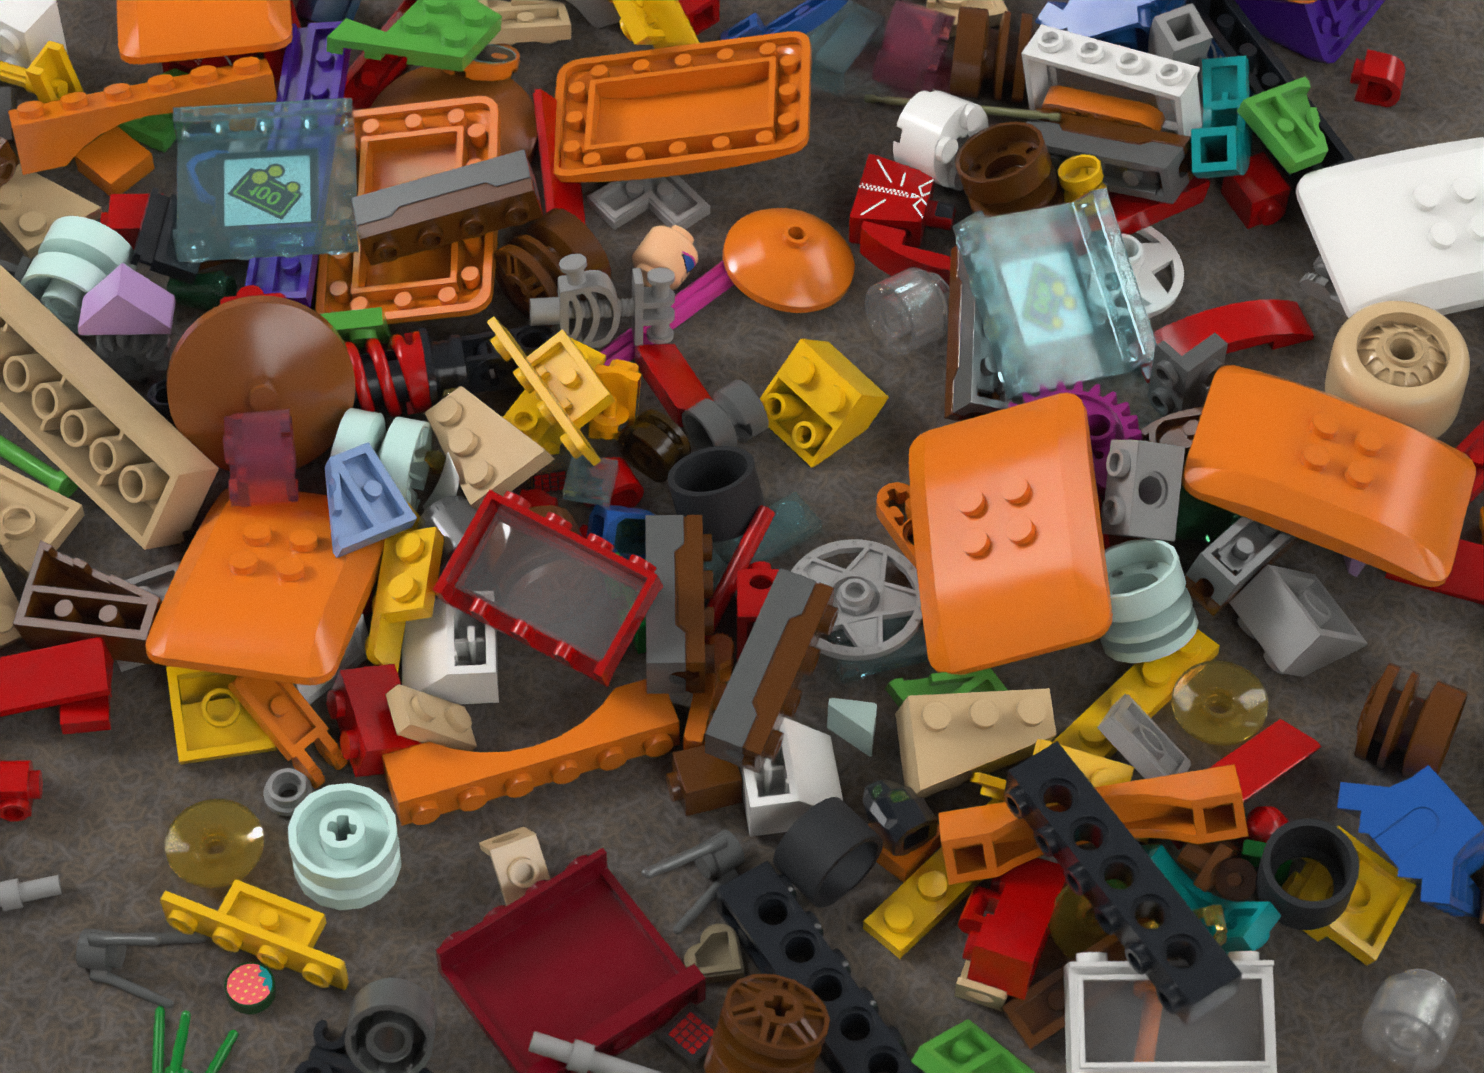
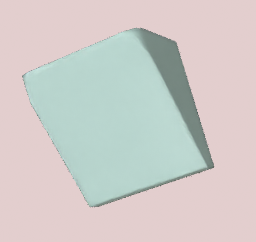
(853, 722)

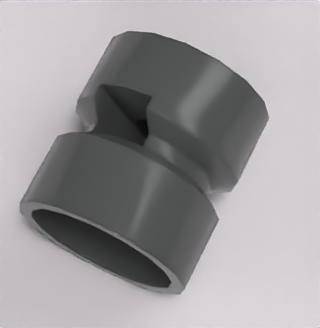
(731, 417)

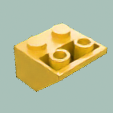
(820, 401)

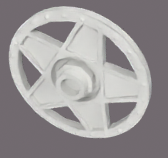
(1149, 259)

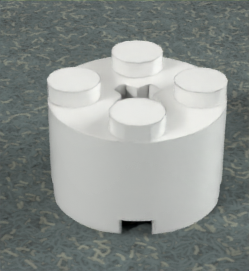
(934, 131)

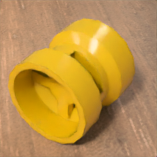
(1080, 176)

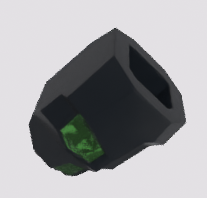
(899, 816)

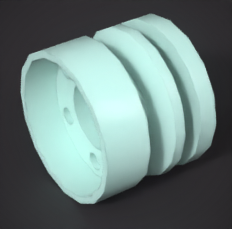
(1148, 602)

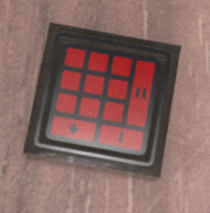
(552, 476)
(688, 1036)

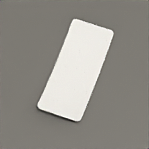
(447, 484)

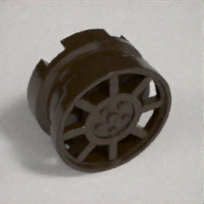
(652, 446)

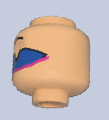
(666, 249)

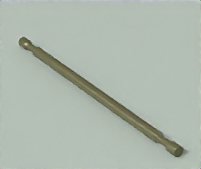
(989, 110)

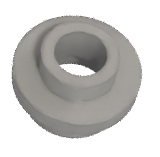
(286, 780)

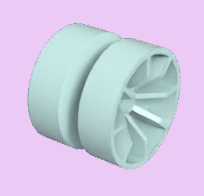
(72, 262)
(399, 449)

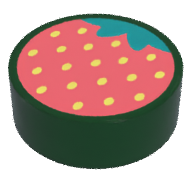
(250, 988)

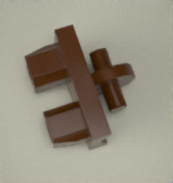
(1220, 869)

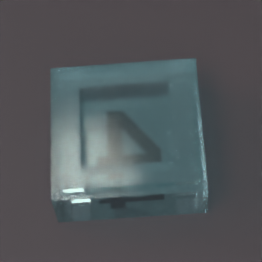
(589, 482)

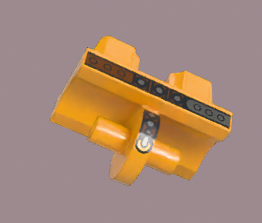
(624, 385)

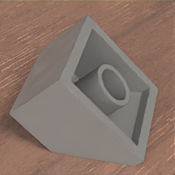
(1295, 621)

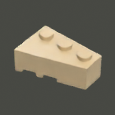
(970, 732)

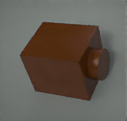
(703, 781)

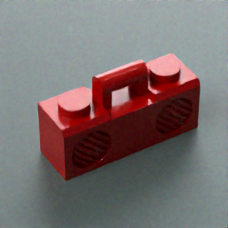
(1010, 943)

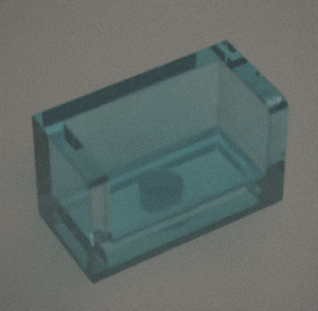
(840, 42)

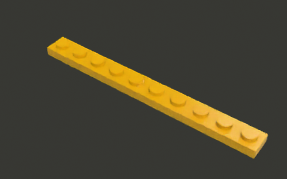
(927, 894)

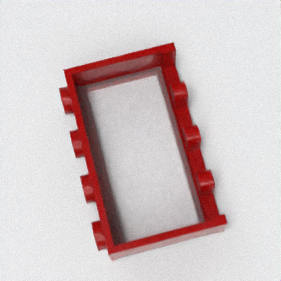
(549, 585)

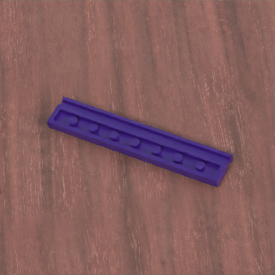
(305, 75)

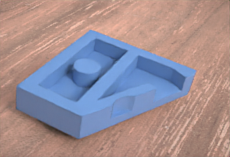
(363, 501)

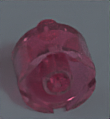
(913, 47)
(261, 458)

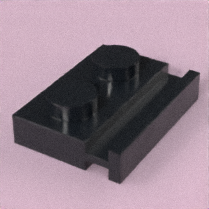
(156, 242)

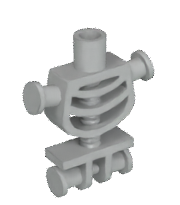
(647, 306)

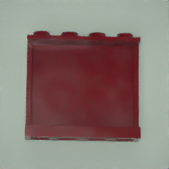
(569, 965)

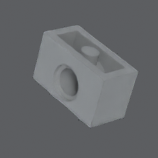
(1142, 490)

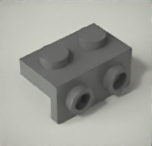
(1184, 380)

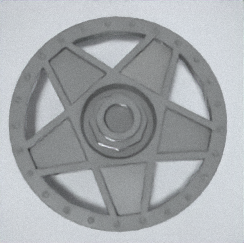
(865, 597)

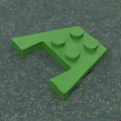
(428, 34)

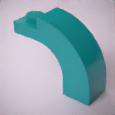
(1225, 138)
(1246, 922)

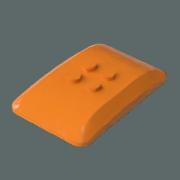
(200, 28)
(683, 108)
(400, 147)
(1330, 473)
(1008, 536)
(264, 594)

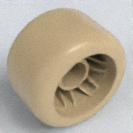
(1401, 364)

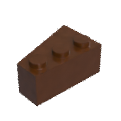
(75, 603)

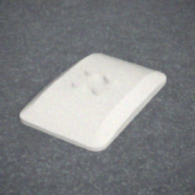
(1402, 226)

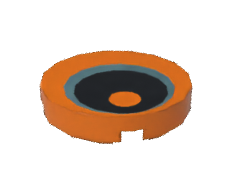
(492, 63)

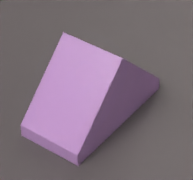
(126, 306)

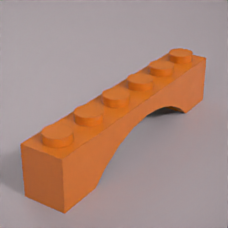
(56, 131)
(439, 779)
(1181, 807)

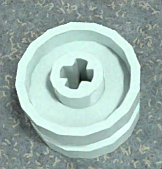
(344, 846)

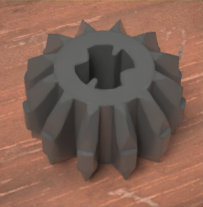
(136, 356)

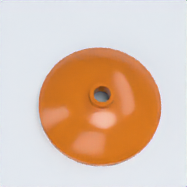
(788, 260)

